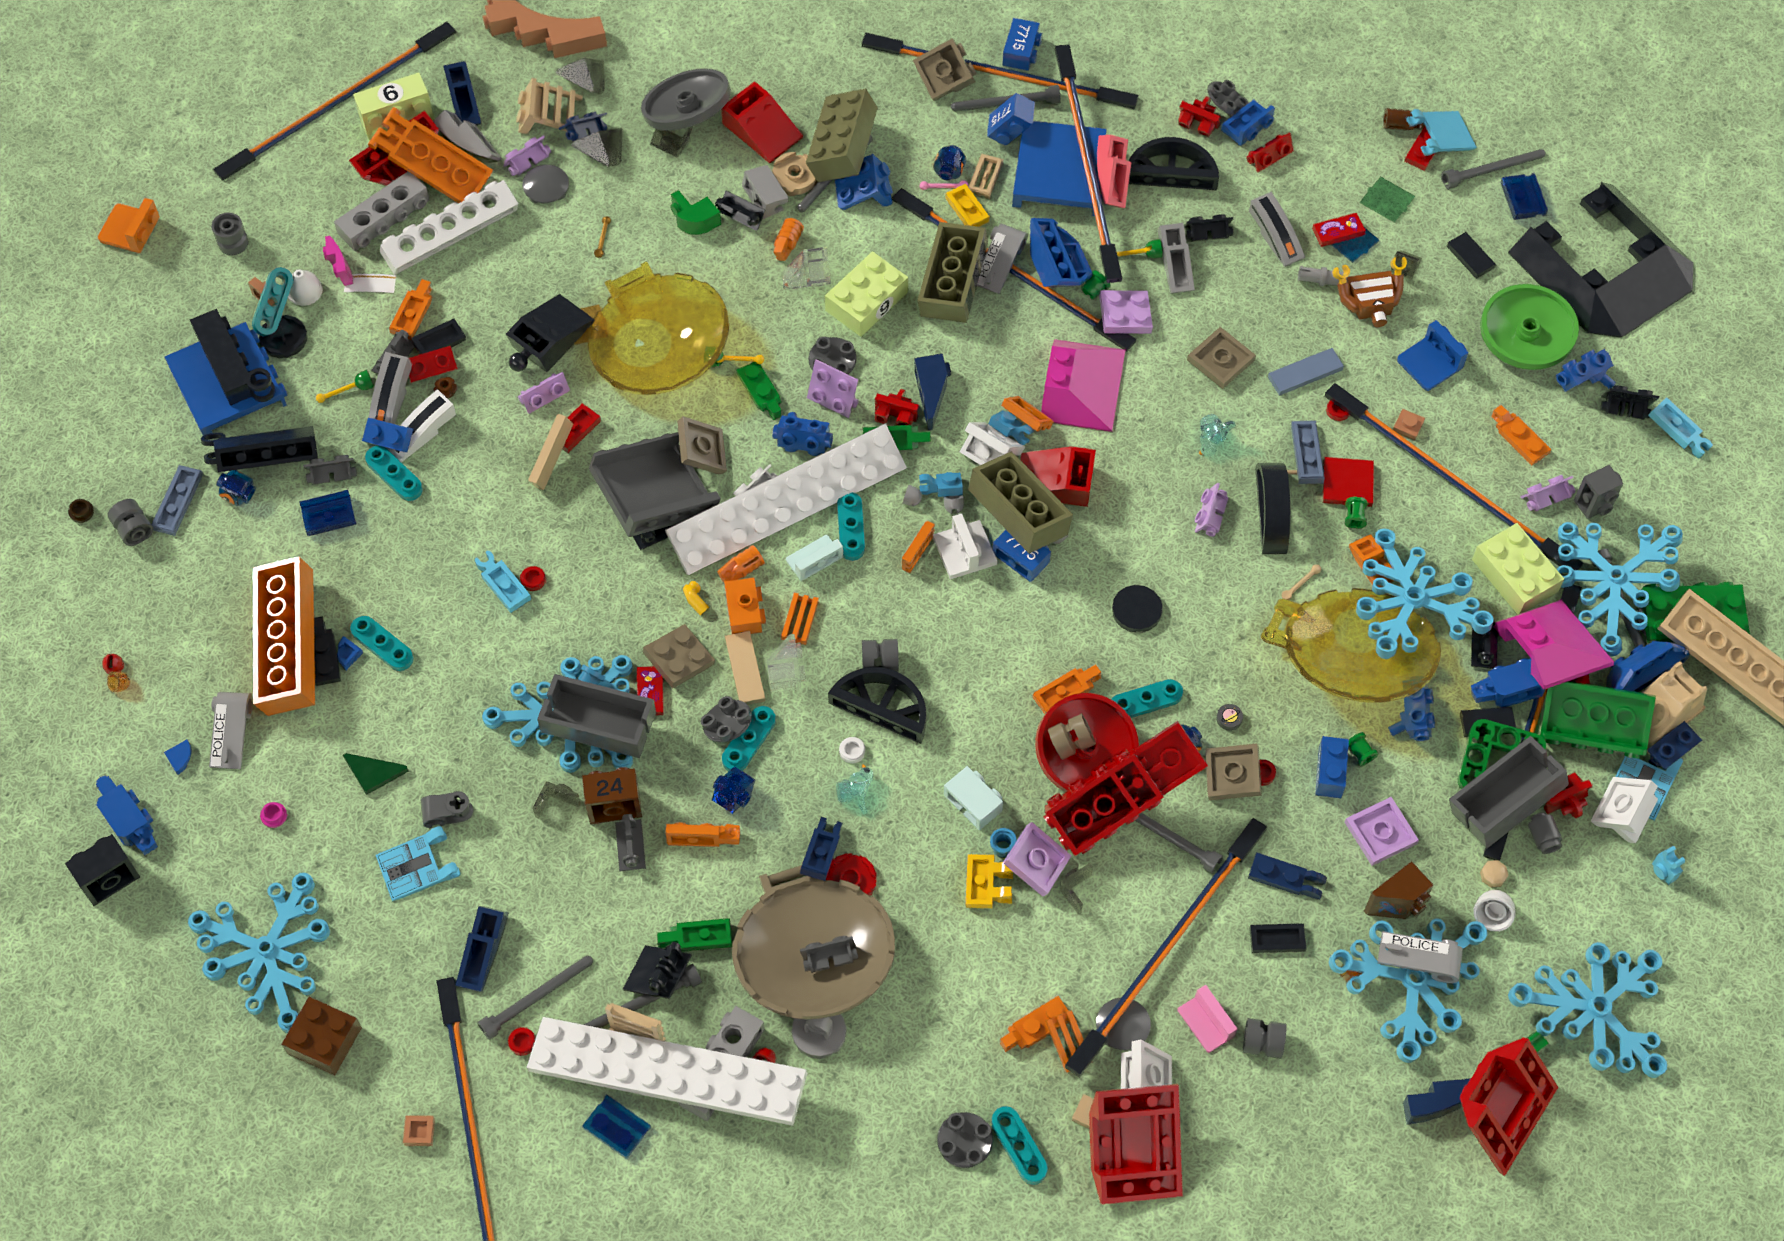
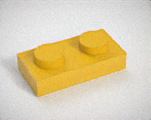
(967, 206)

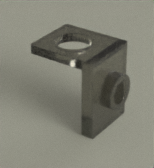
(669, 141)
(1412, 263)
(560, 792)
(1072, 879)

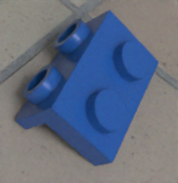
(1248, 122)

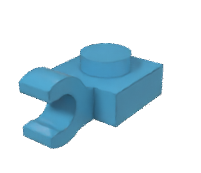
(1008, 425)
(945, 484)

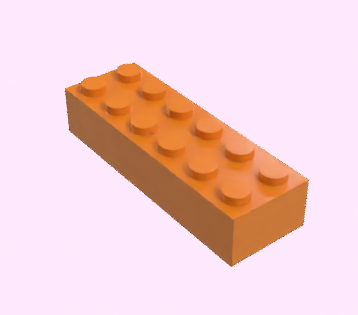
(283, 636)

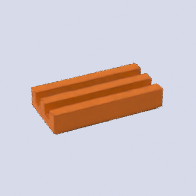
(1027, 413)
(918, 546)
(805, 600)
(1055, 1037)

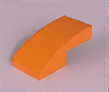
(1366, 549)

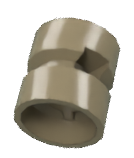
(1063, 740)

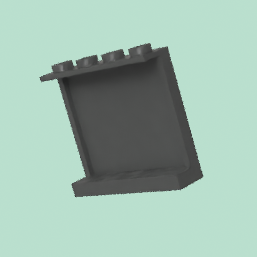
(650, 484)

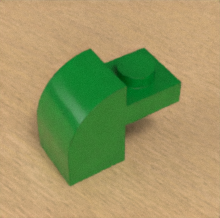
(694, 218)

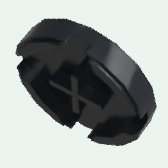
(287, 339)
(1137, 608)

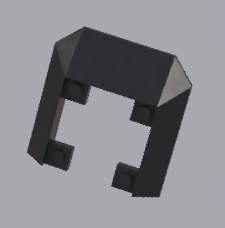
(1628, 299)

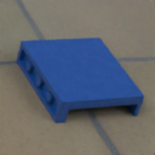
(1053, 167)
(203, 390)

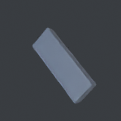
(1305, 371)
(1307, 452)
(177, 500)

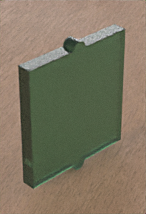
(1387, 199)

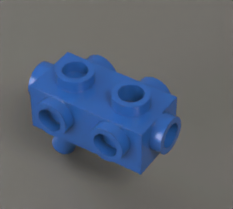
(1592, 368)
(802, 434)
(1417, 717)

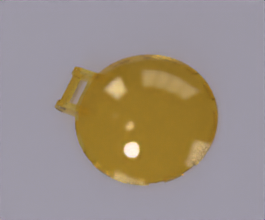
(676, 320)
(1338, 656)

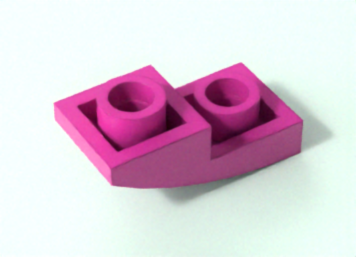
(340, 265)

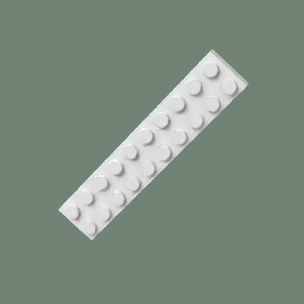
(785, 499)
(667, 1071)

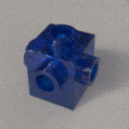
(733, 789)

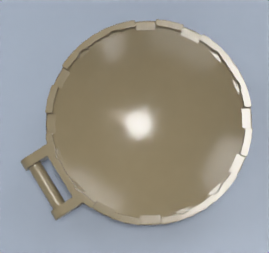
(804, 913)

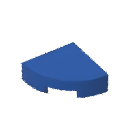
(348, 653)
(179, 756)

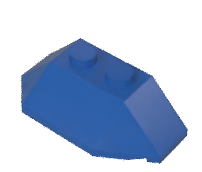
(1057, 255)
(1645, 665)

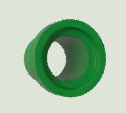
(1095, 285)

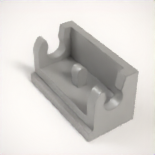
(764, 190)

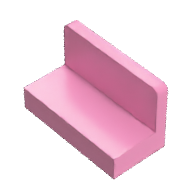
(1207, 1020)

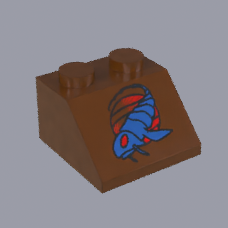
(1401, 894)

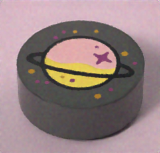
(1229, 717)

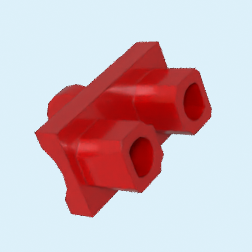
(1202, 112)
(896, 406)
(1571, 799)

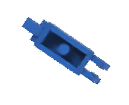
(1508, 685)
(124, 816)

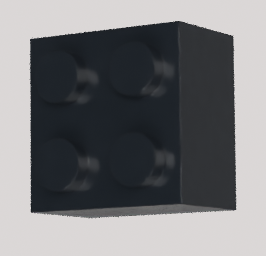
(102, 869)

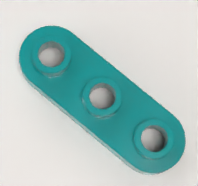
(279, 295)
(398, 480)
(851, 534)
(385, 651)
(1157, 692)
(747, 748)
(1016, 1133)

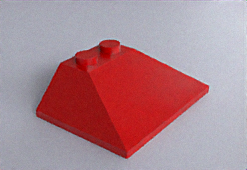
(1507, 1100)
(1136, 1144)

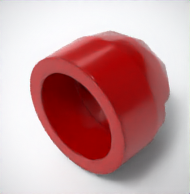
(116, 663)
(766, 1053)

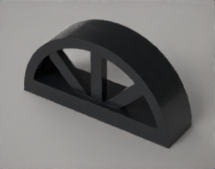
(1171, 176)
(1273, 507)
(879, 714)

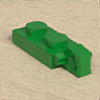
(760, 389)
(905, 436)
(698, 935)

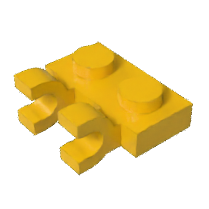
(980, 882)

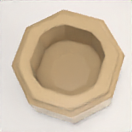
(1494, 873)

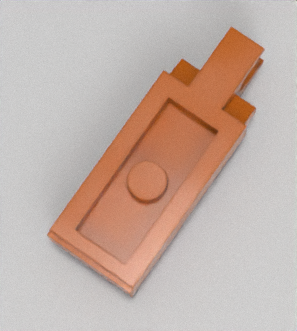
(412, 310)
(1520, 436)
(1070, 683)
(702, 835)
(1033, 1027)

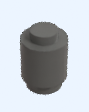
(1545, 833)

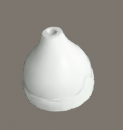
(305, 288)
(1495, 910)

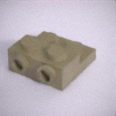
(945, 69)

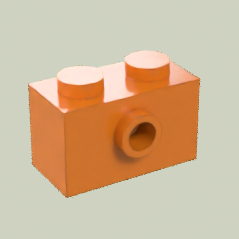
(743, 606)

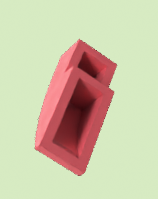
(1113, 169)

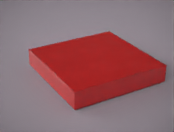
(1347, 479)

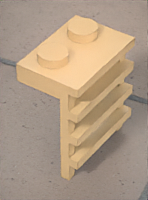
(535, 105)
(633, 1023)

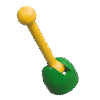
(1152, 249)
(759, 359)
(362, 381)

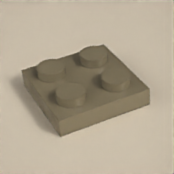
(1221, 357)
(701, 445)
(678, 656)
(1233, 772)

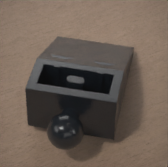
(549, 330)

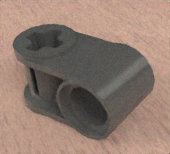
(442, 809)

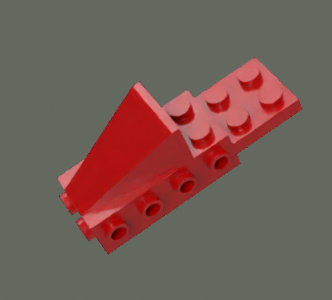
(1134, 778)

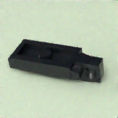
(325, 654)

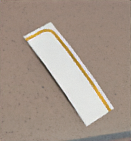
(372, 283)

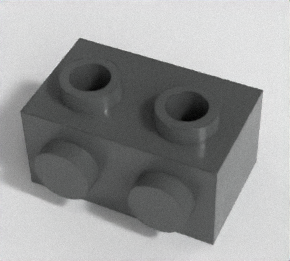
(1598, 492)

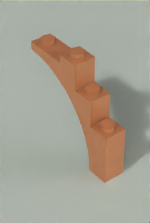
(561, 35)

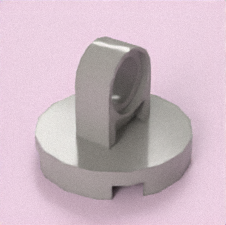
(819, 1036)

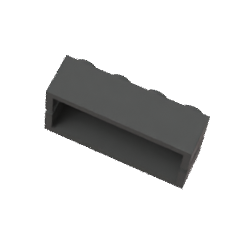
(597, 715)
(1508, 791)

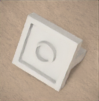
(987, 443)
(964, 547)
(1626, 807)
(1145, 1066)

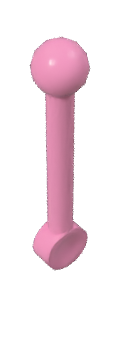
(924, 185)

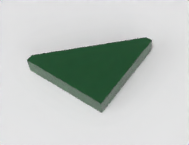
(373, 772)

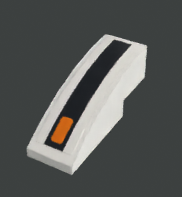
(425, 421)

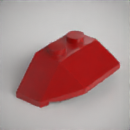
(375, 165)

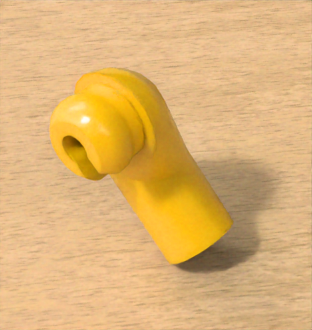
(695, 601)

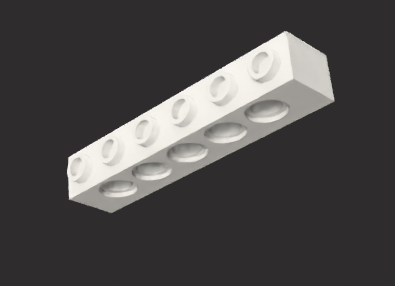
(400, 260)

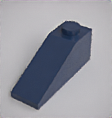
(931, 379)

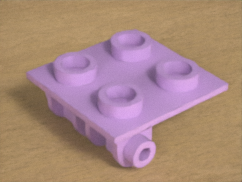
(833, 389)

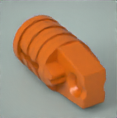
(787, 238)
(741, 565)

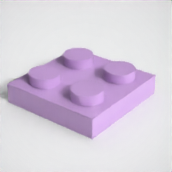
(1125, 311)
(1381, 831)
(1037, 859)

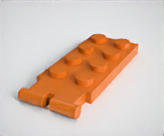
(430, 157)

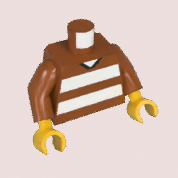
(1373, 293)

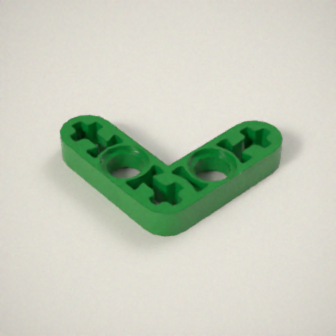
(1493, 741)

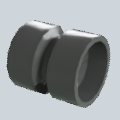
(230, 233)
(130, 522)
(880, 654)
(1264, 1038)

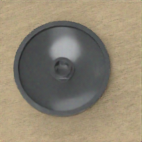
(686, 99)

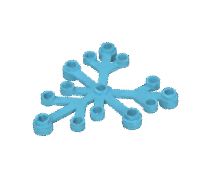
(1415, 597)
(1614, 603)
(535, 707)
(275, 977)
(1626, 981)
(1409, 1019)

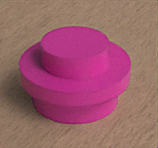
(273, 814)

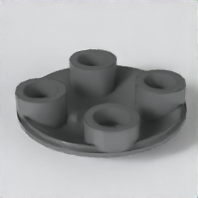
(1226, 97)
(545, 184)
(835, 353)
(726, 720)
(1130, 1027)
(965, 1139)

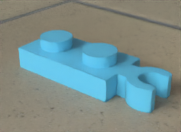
(1680, 427)
(503, 583)

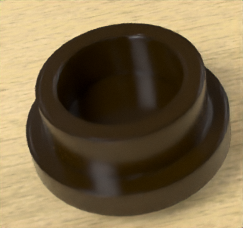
(80, 510)

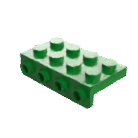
(1724, 597)
(1598, 718)

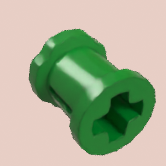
(1356, 512)
(1362, 749)

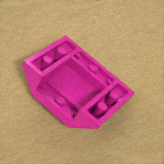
(1082, 384)
(1556, 643)

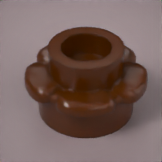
(451, 387)

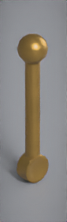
(599, 252)

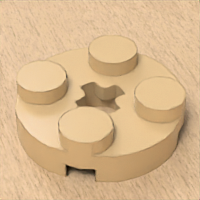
(793, 184)

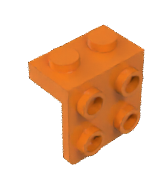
(130, 226)

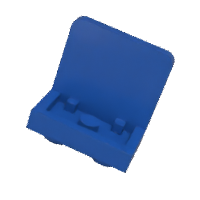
(871, 182)
(1434, 357)

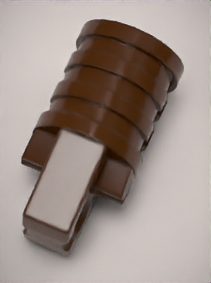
(1397, 120)

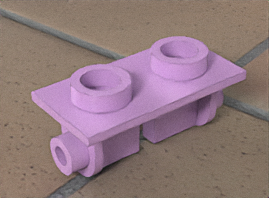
(519, 159)
(544, 393)
(1558, 489)
(1213, 501)

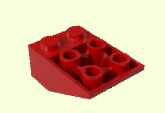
(760, 122)
(1064, 472)

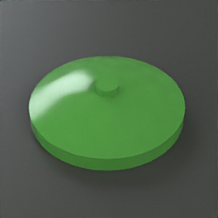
(1529, 326)

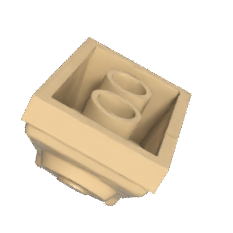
(1677, 700)

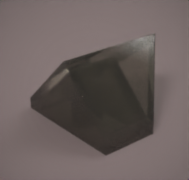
(586, 74)
(602, 146)

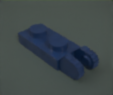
(821, 851)
(1285, 876)

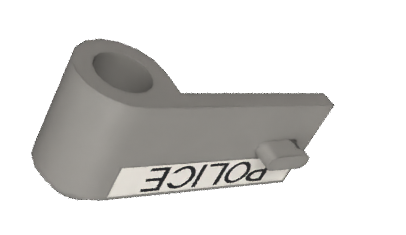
(1001, 254)
(229, 726)
(1423, 955)

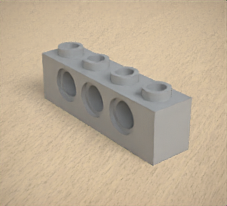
(382, 211)
(735, 1023)

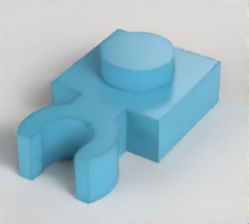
(1668, 865)

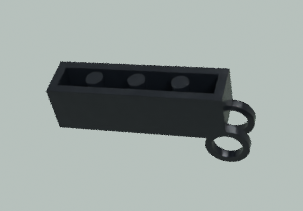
(226, 361)
(260, 448)

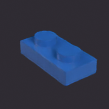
(387, 435)

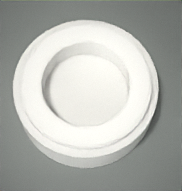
(852, 750)

